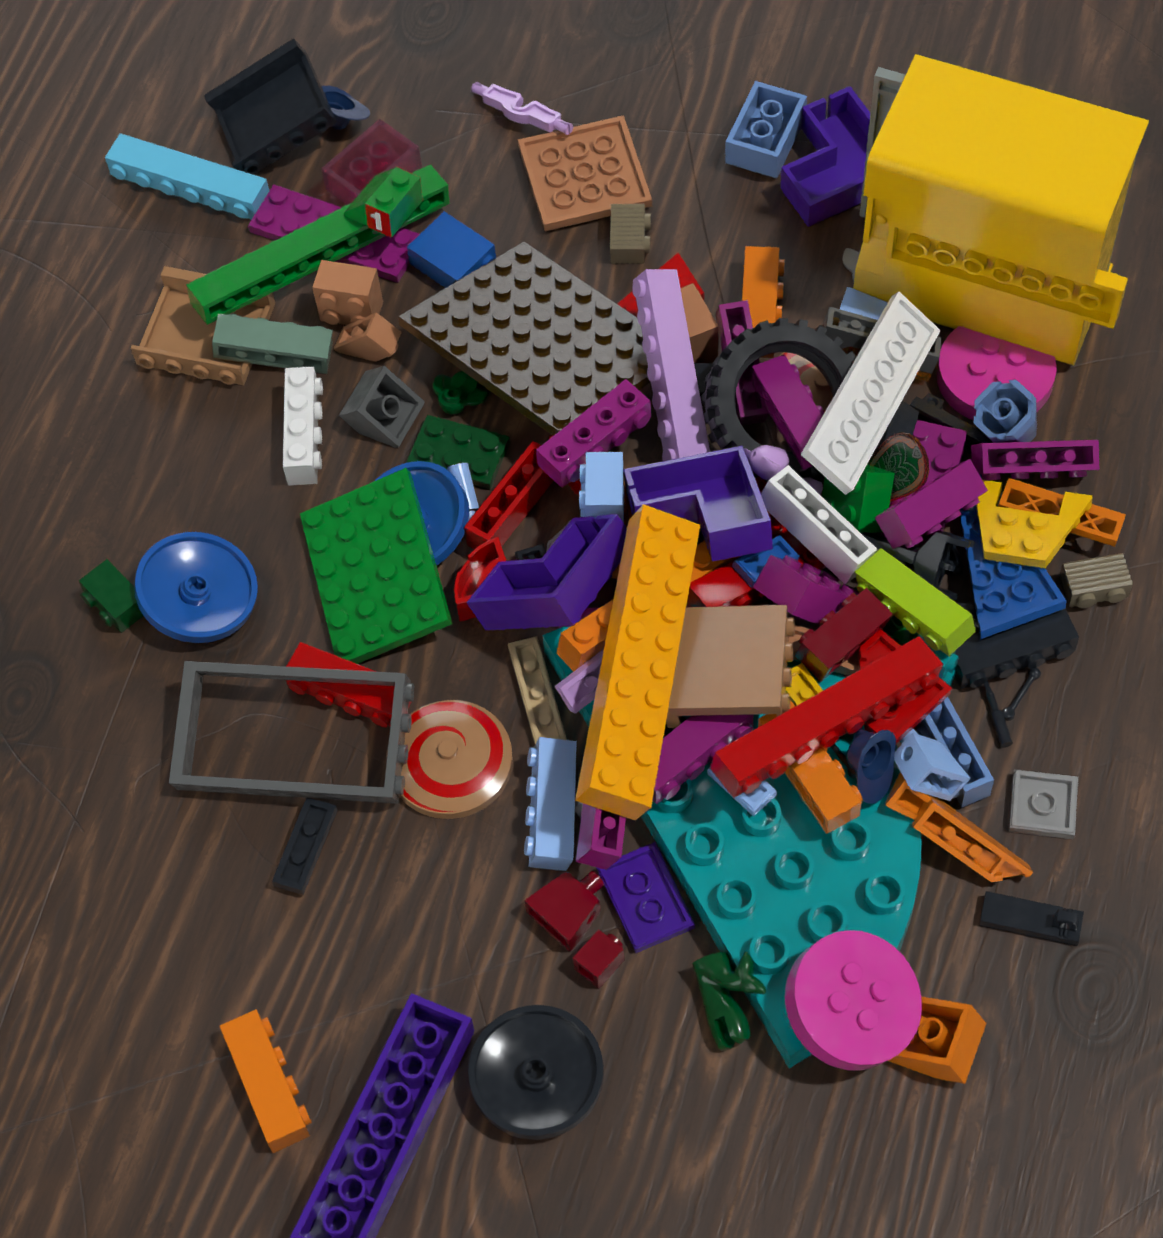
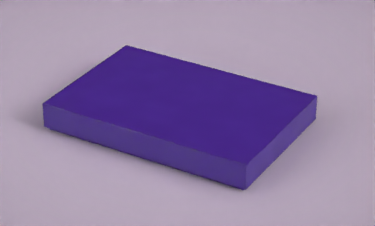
(646, 898)

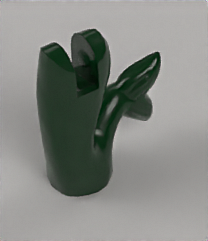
(722, 1011)

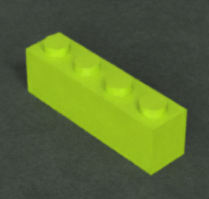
(916, 602)

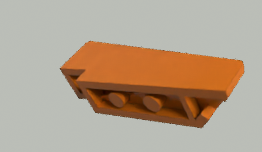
(956, 833)

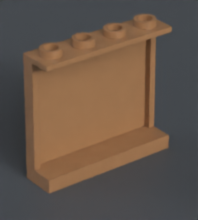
(181, 339)
(732, 662)

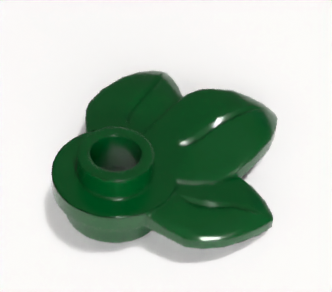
(457, 392)

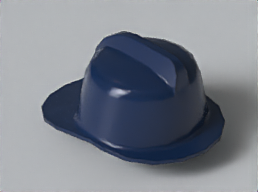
(344, 107)
(873, 762)

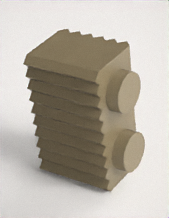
(627, 233)
(1096, 580)

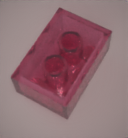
(367, 156)

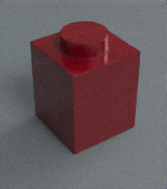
(599, 958)

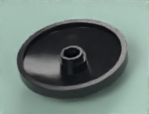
(536, 1072)

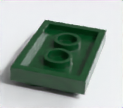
(455, 443)

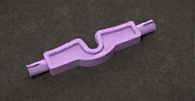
(532, 113)

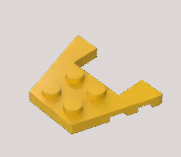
(1026, 535)

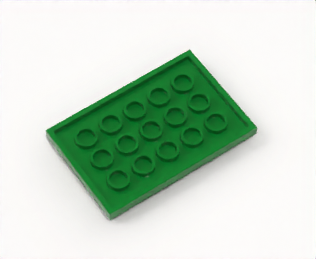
(375, 568)

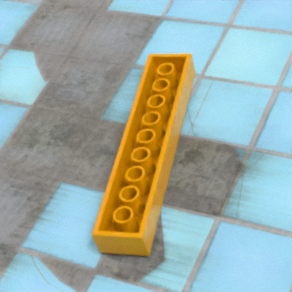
(638, 664)

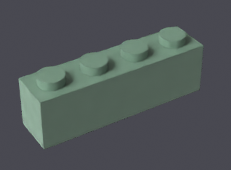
(272, 343)

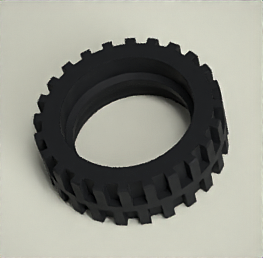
(748, 347)

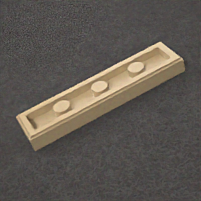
(536, 689)

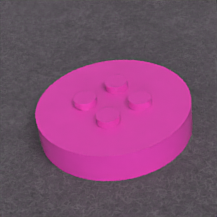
(975, 360)
(853, 1000)

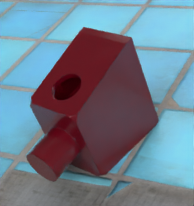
(566, 907)

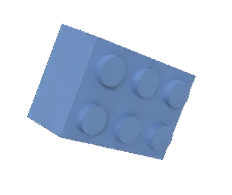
(765, 129)

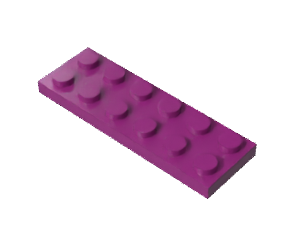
(289, 210)

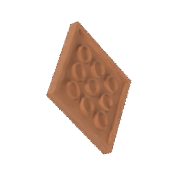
(583, 172)

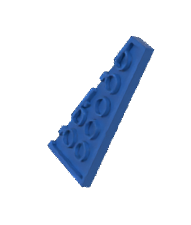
(1004, 591)

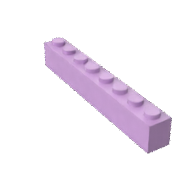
(670, 363)

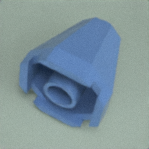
(1006, 413)

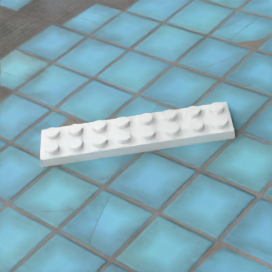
(871, 393)

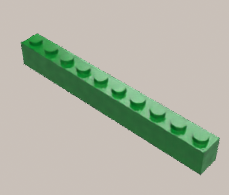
(298, 255)

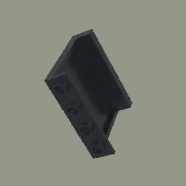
(271, 108)

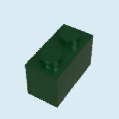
(112, 595)

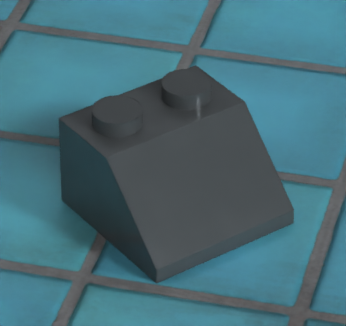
(382, 407)

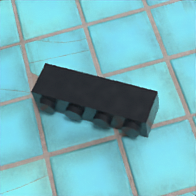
(1015, 649)

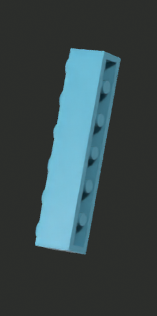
(186, 176)

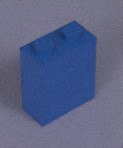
(449, 250)

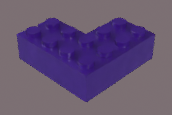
(834, 174)
(707, 490)
(559, 584)

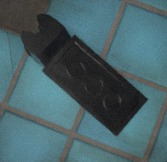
(928, 561)

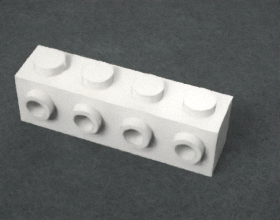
(301, 427)
(816, 524)

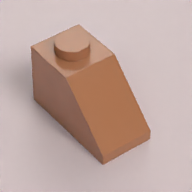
(369, 338)

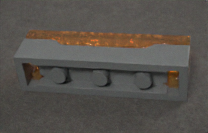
(855, 330)

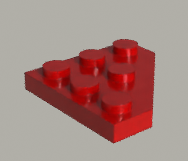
(899, 718)

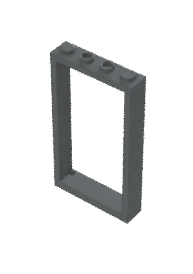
(187, 724)

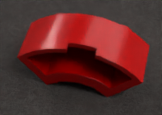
(474, 572)

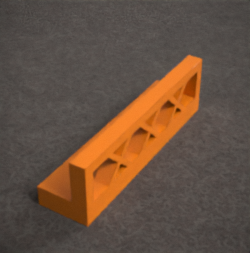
(1096, 524)

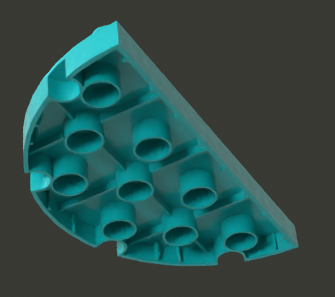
(776, 876)

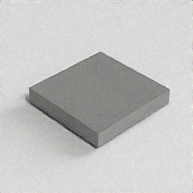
(1043, 804)

